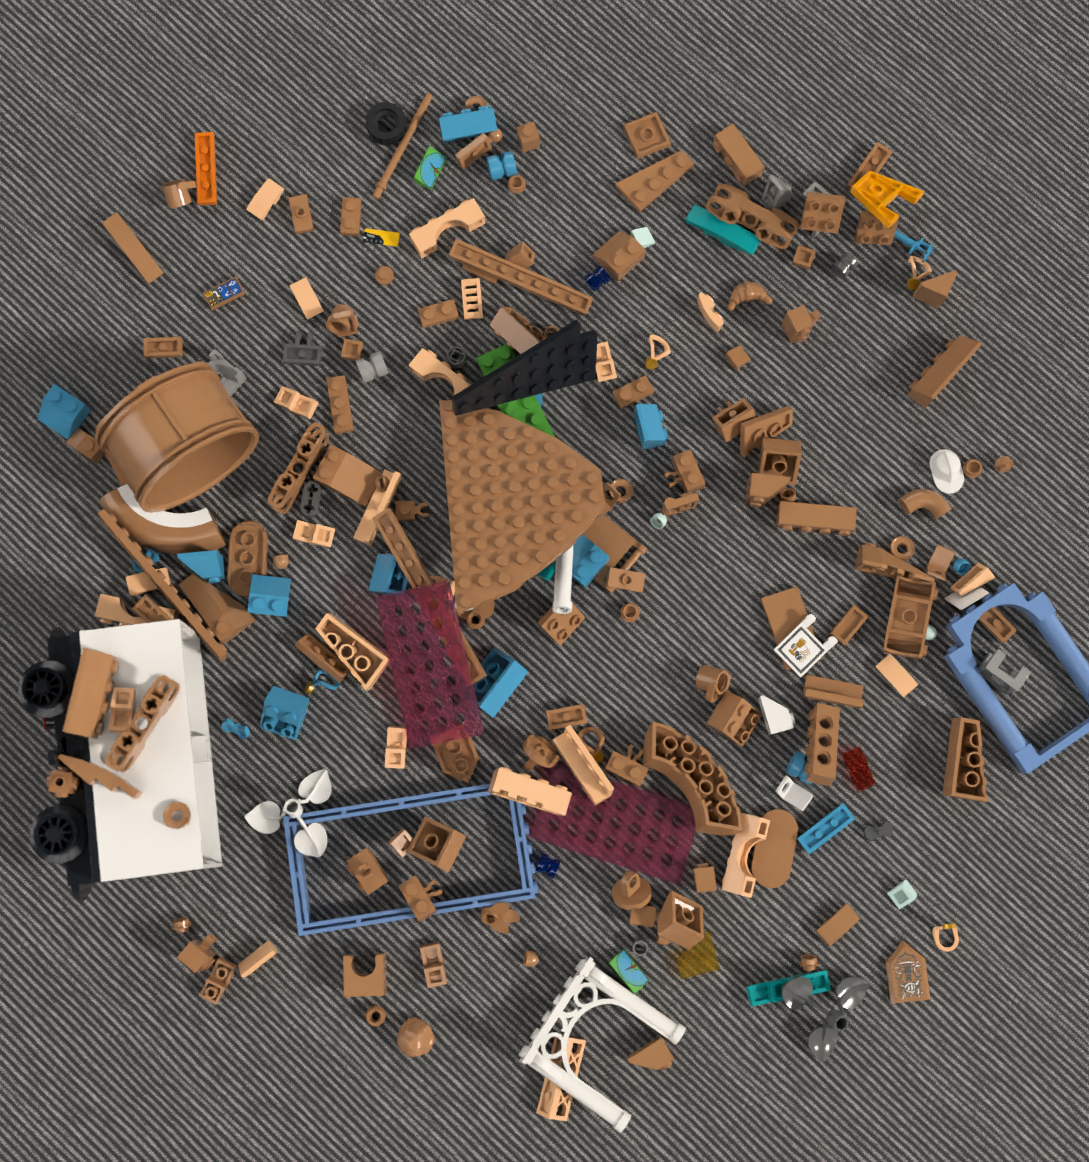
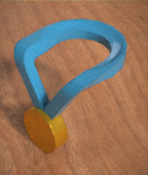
(310, 685)

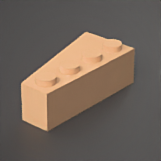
(357, 653)
(529, 791)

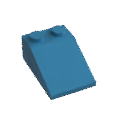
(587, 561)

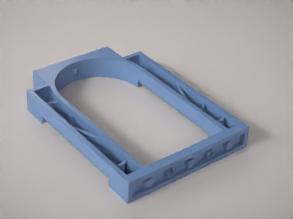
(963, 665)

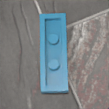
(825, 828)

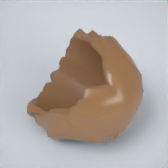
(415, 1037)

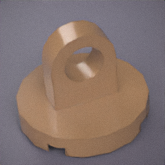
(540, 752)
(631, 891)

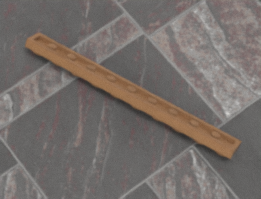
(417, 575)
(168, 591)

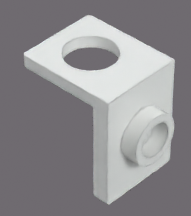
(794, 794)

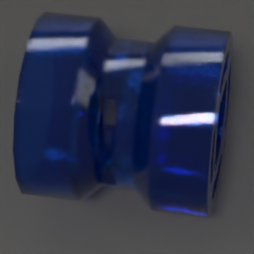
(595, 279)
(543, 865)

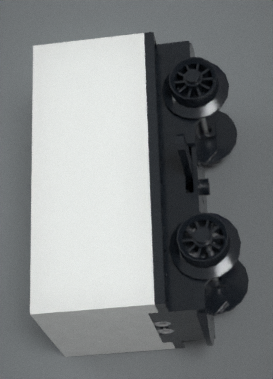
(108, 832)

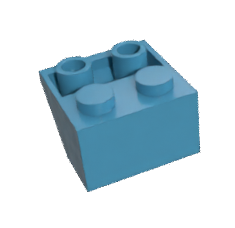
(387, 576)
(284, 712)

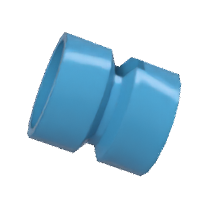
(501, 165)
(797, 765)

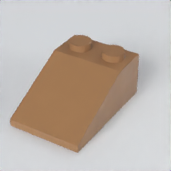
(347, 475)

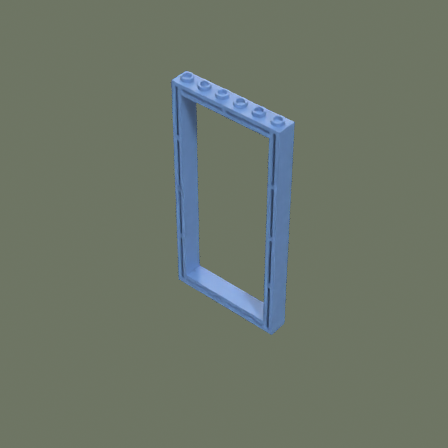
(298, 875)

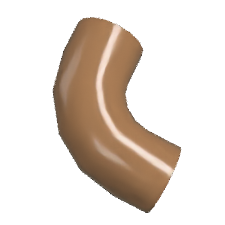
(924, 499)

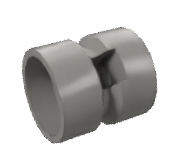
(372, 366)

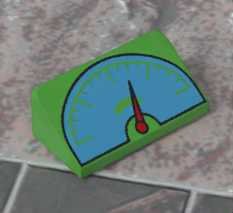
(429, 168)
(628, 971)

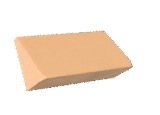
(257, 958)

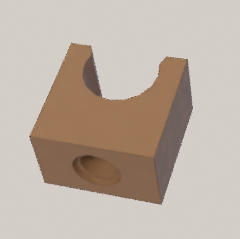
(364, 984)

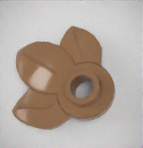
(482, 612)
(499, 916)

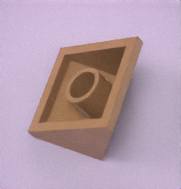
(935, 290)

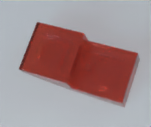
(858, 769)

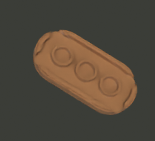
(246, 556)
(774, 856)

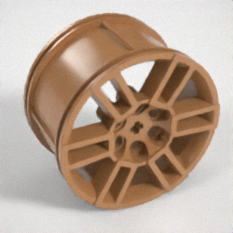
(176, 436)

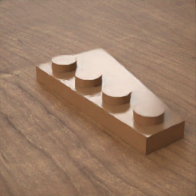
(652, 181)

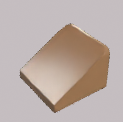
(737, 357)

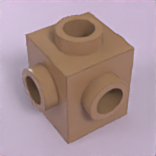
(70, 782)

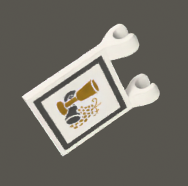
(802, 648)

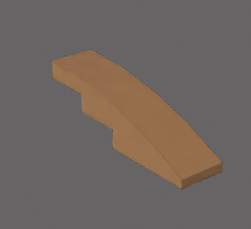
(132, 248)
(93, 773)

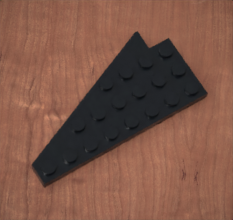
(550, 365)

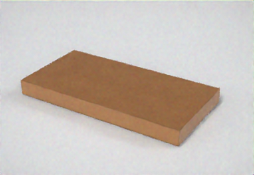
(784, 614)

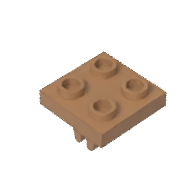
(822, 212)
(872, 231)
(560, 626)

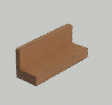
(833, 691)

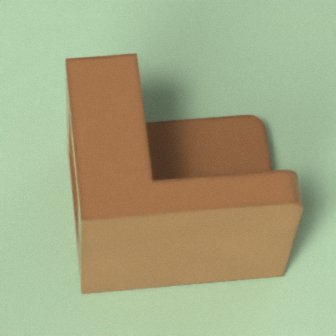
(521, 255)

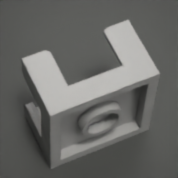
(229, 376)
(999, 678)

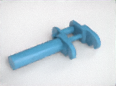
(914, 244)

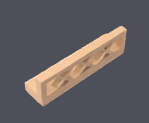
(379, 502)
(583, 765)
(551, 1094)

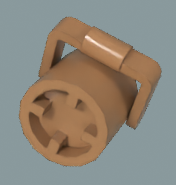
(177, 192)
(713, 681)

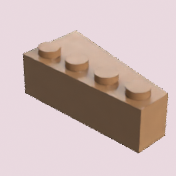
(516, 329)
(965, 762)

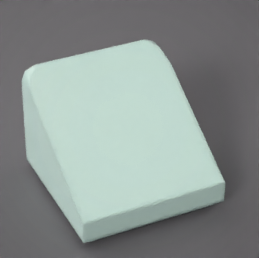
(643, 236)
(902, 894)

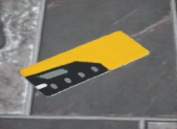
(381, 237)

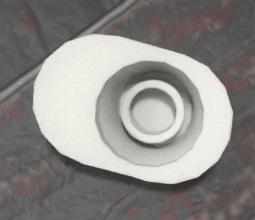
(946, 471)

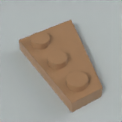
(763, 426)

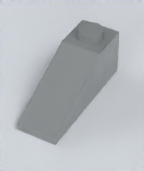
(776, 192)

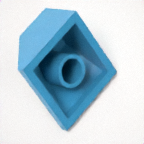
(206, 564)

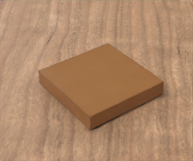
(647, 135)

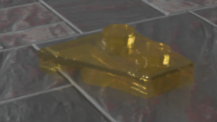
(698, 959)

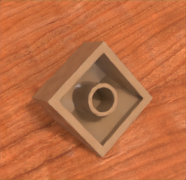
(620, 255)
(780, 458)
(763, 488)
(436, 844)
(681, 921)

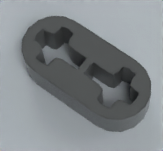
(306, 498)

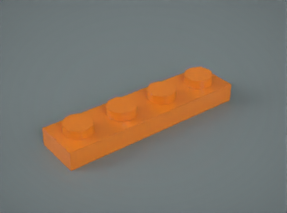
(205, 168)

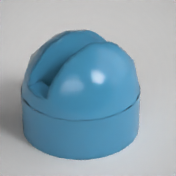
(961, 566)

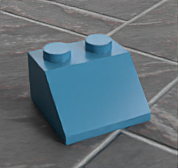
(62, 412)
(649, 426)
(269, 595)

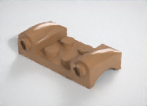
(909, 618)

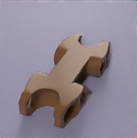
(765, 223)
(307, 454)
(122, 745)

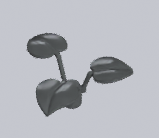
(850, 993)

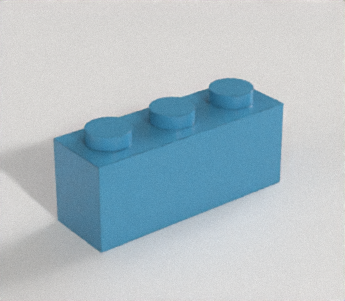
(467, 123)

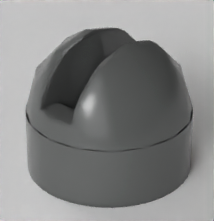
(640, 951)

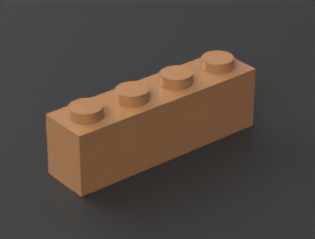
(816, 517)

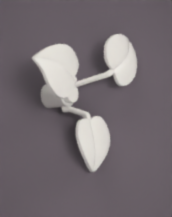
(311, 840)

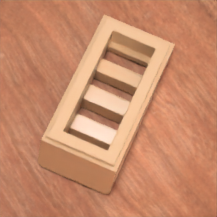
(467, 283)
(973, 579)

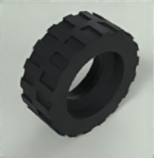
(386, 109)

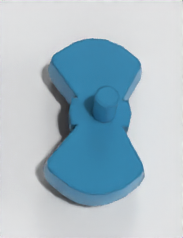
(154, 556)
(229, 726)

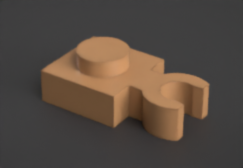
(407, 510)

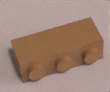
(738, 155)

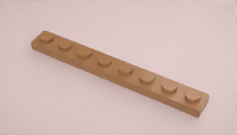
(520, 277)

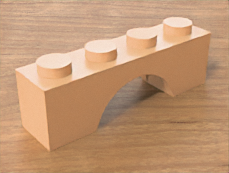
(466, 216)
(427, 367)
(113, 609)
(737, 875)

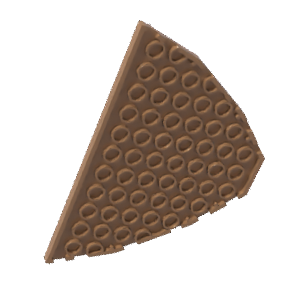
(511, 501)

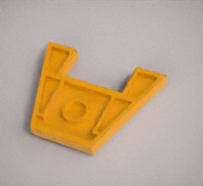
(878, 191)

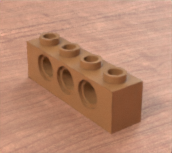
(828, 736)

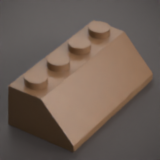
(943, 370)
(90, 694)

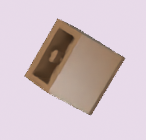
(734, 718)

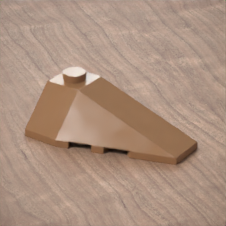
(881, 562)
(220, 611)

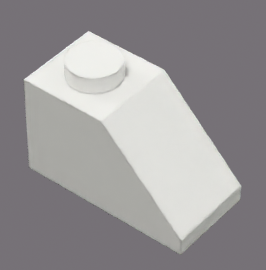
(775, 716)

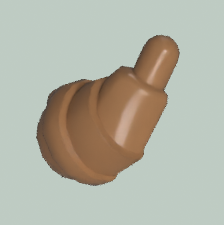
(747, 293)

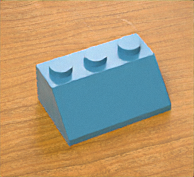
(501, 680)

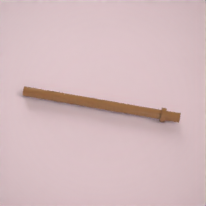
(381, 186)

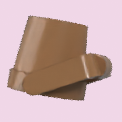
(340, 321)

